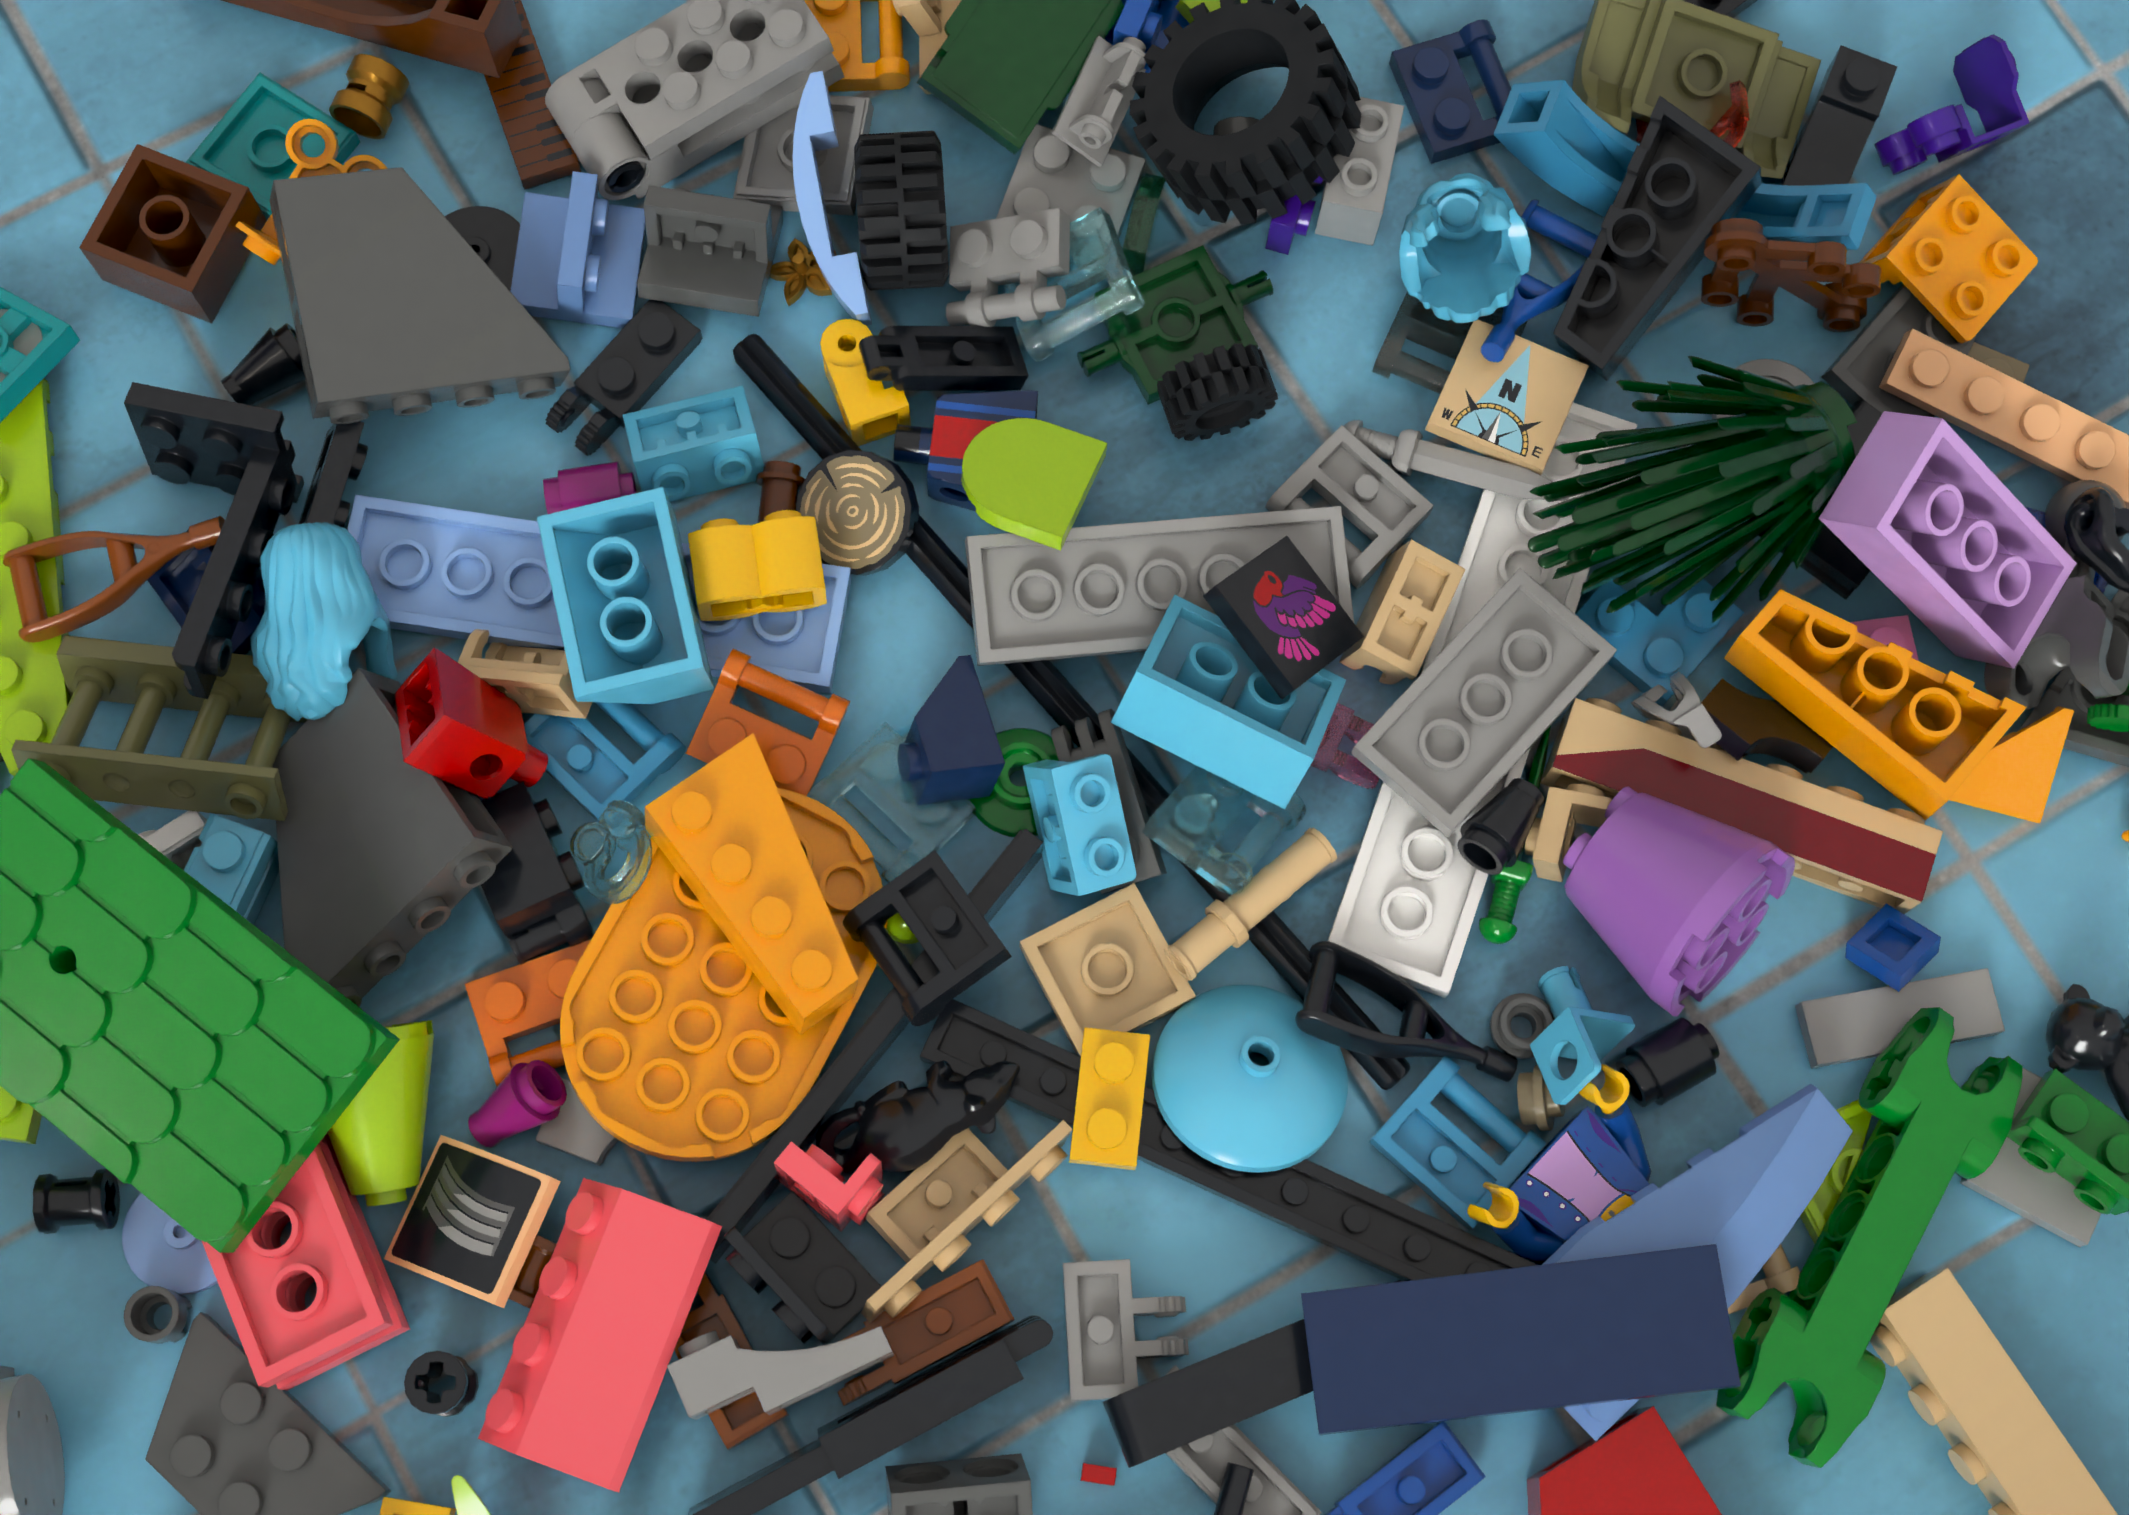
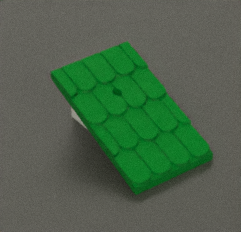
(162, 1017)

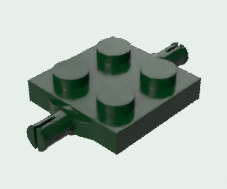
(1184, 313)

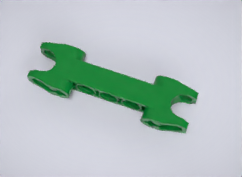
(1824, 1325)

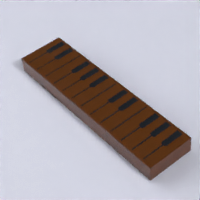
(530, 129)

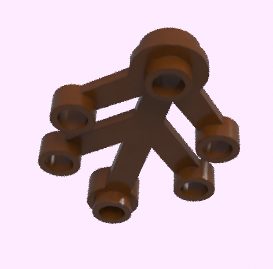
(1741, 246)

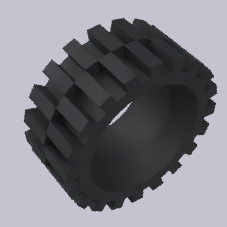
(1277, 153)

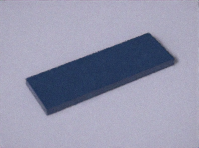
(1519, 1340)

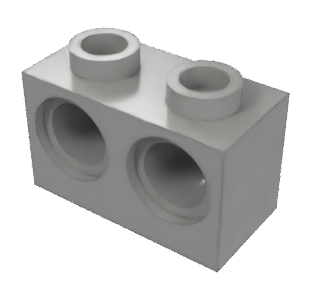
(1357, 194)

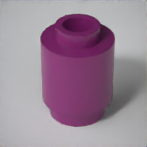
(587, 486)

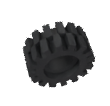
(1217, 392)

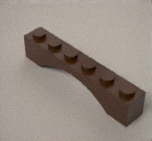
(455, 32)

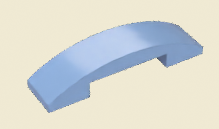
(812, 133)

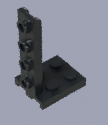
(243, 455)

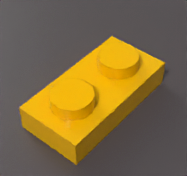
(1109, 1098)

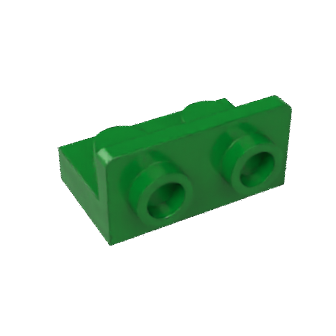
(2078, 1139)

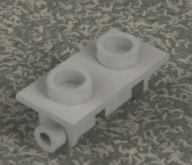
(1100, 97)

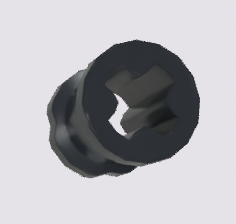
(76, 1201)
(430, 1367)

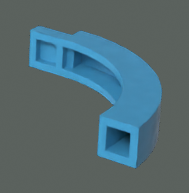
(1588, 160)

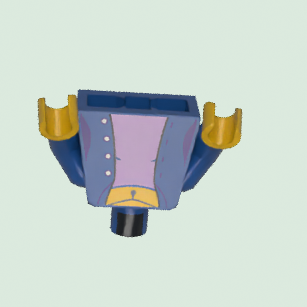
(1575, 1178)

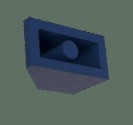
(952, 741)

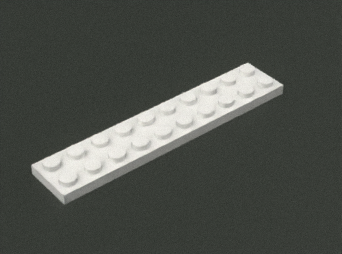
(1409, 884)

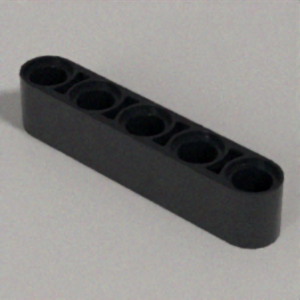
(1211, 1394)

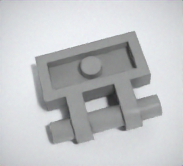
(1005, 252)

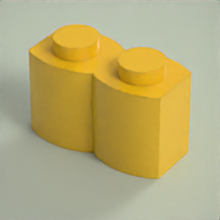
(757, 566)

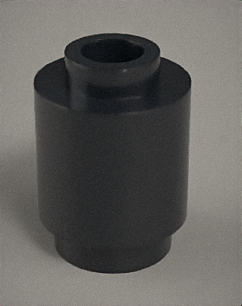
(1669, 1062)

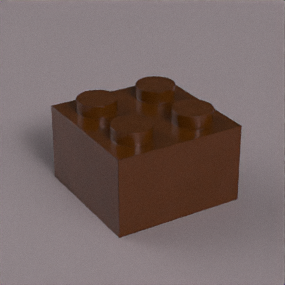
(172, 233)

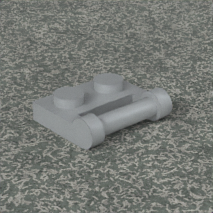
(1369, 495)

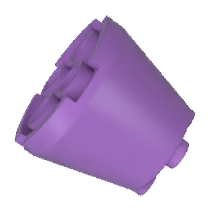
(1673, 893)

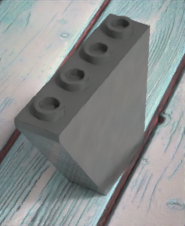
(399, 302)
(371, 842)

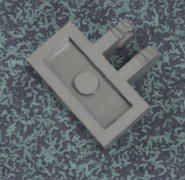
(1103, 1332)

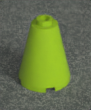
(384, 1125)

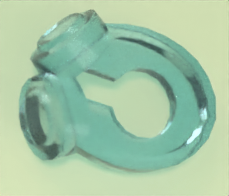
(596, 843)

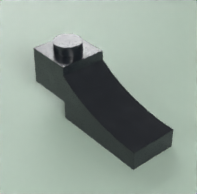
(1840, 120)

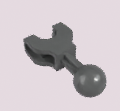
(2075, 630)

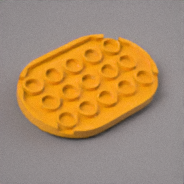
(676, 1031)

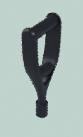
(1416, 1020)

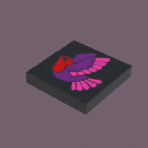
(1283, 616)

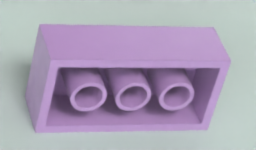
(1948, 538)

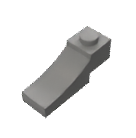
(721, 1372)

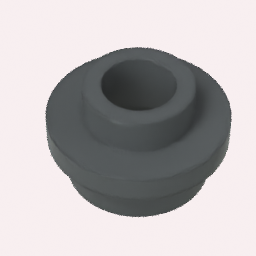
(1521, 1005)

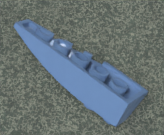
(1732, 1198)

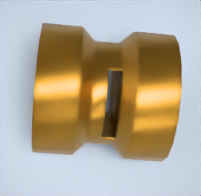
(369, 96)

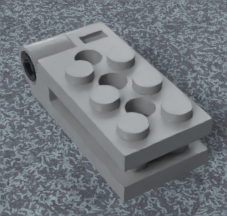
(687, 88)

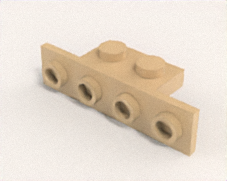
(944, 1201)

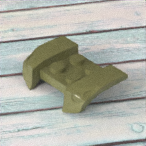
(1690, 58)

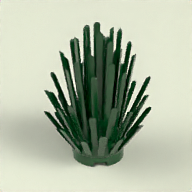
(1763, 465)

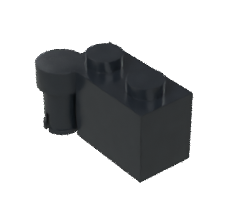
(533, 884)

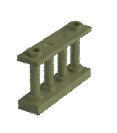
(151, 680)

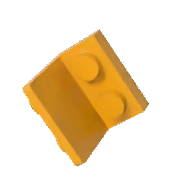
(1953, 257)

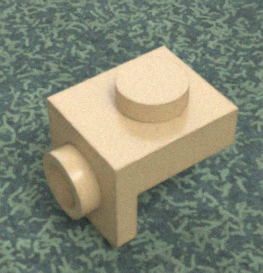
(1554, 833)

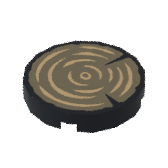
(860, 510)

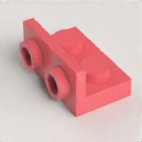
(819, 1183)

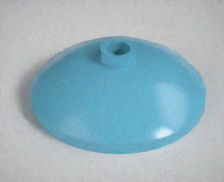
(1236, 1109)

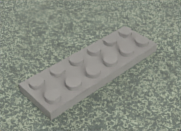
(1118, 579)

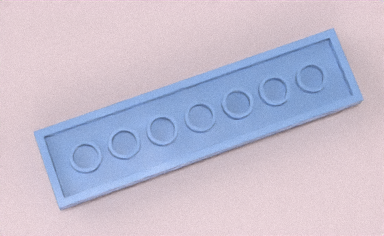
(489, 572)

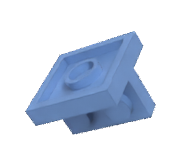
(579, 256)

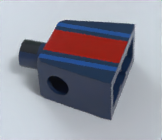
(955, 425)

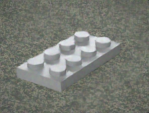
(1483, 702)

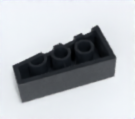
(1652, 235)

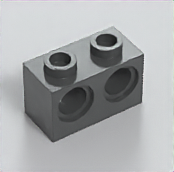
(960, 1487)

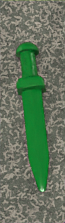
(1498, 924)

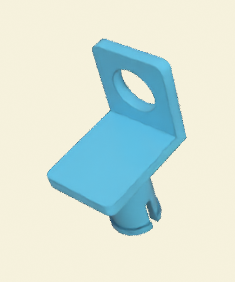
(1574, 1034)

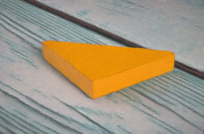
(2019, 769)

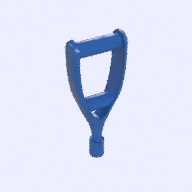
(1532, 295)

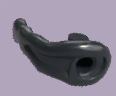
(2094, 534)

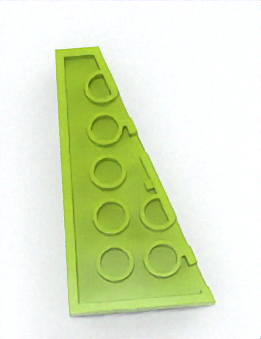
(30, 674)

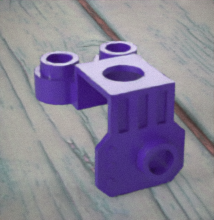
(1989, 85)

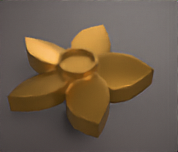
(799, 273)

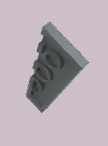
(1866, 359)

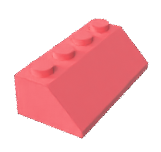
(600, 1334)

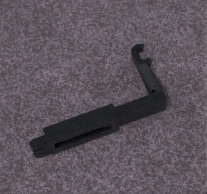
(890, 1419)

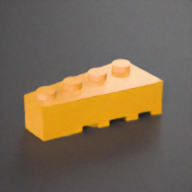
(1872, 700)
(751, 875)

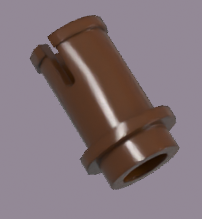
(780, 487)

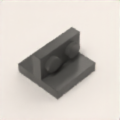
(708, 250)

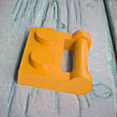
(843, 26)

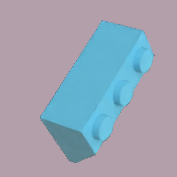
(625, 601)
(1218, 711)

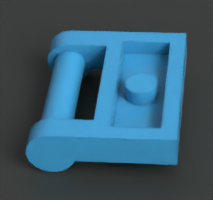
(592, 766)
(1442, 1156)

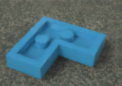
(1658, 646)

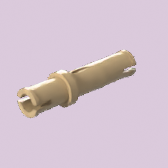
(1230, 920)

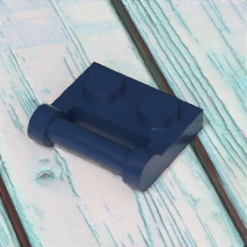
(1440, 94)

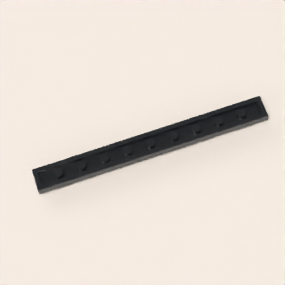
(1298, 1197)

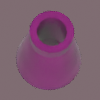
(521, 1101)

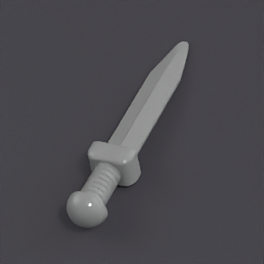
(1412, 453)

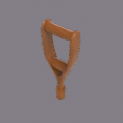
(126, 572)

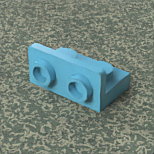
(695, 444)
(1080, 824)

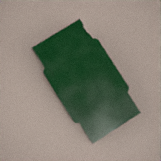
(1014, 60)

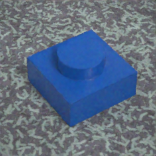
(1892, 947)

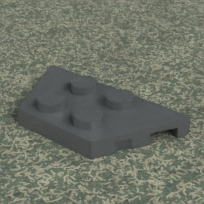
(247, 1444)

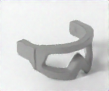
(1686, 713)

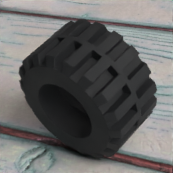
(901, 210)

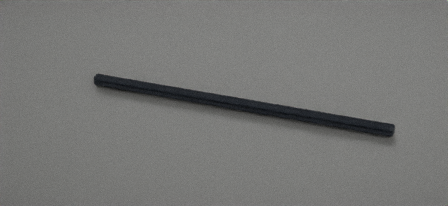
(1041, 678)

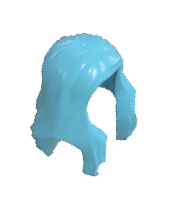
(1464, 248)
(314, 617)

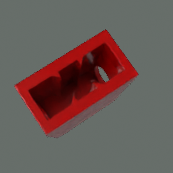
(464, 729)

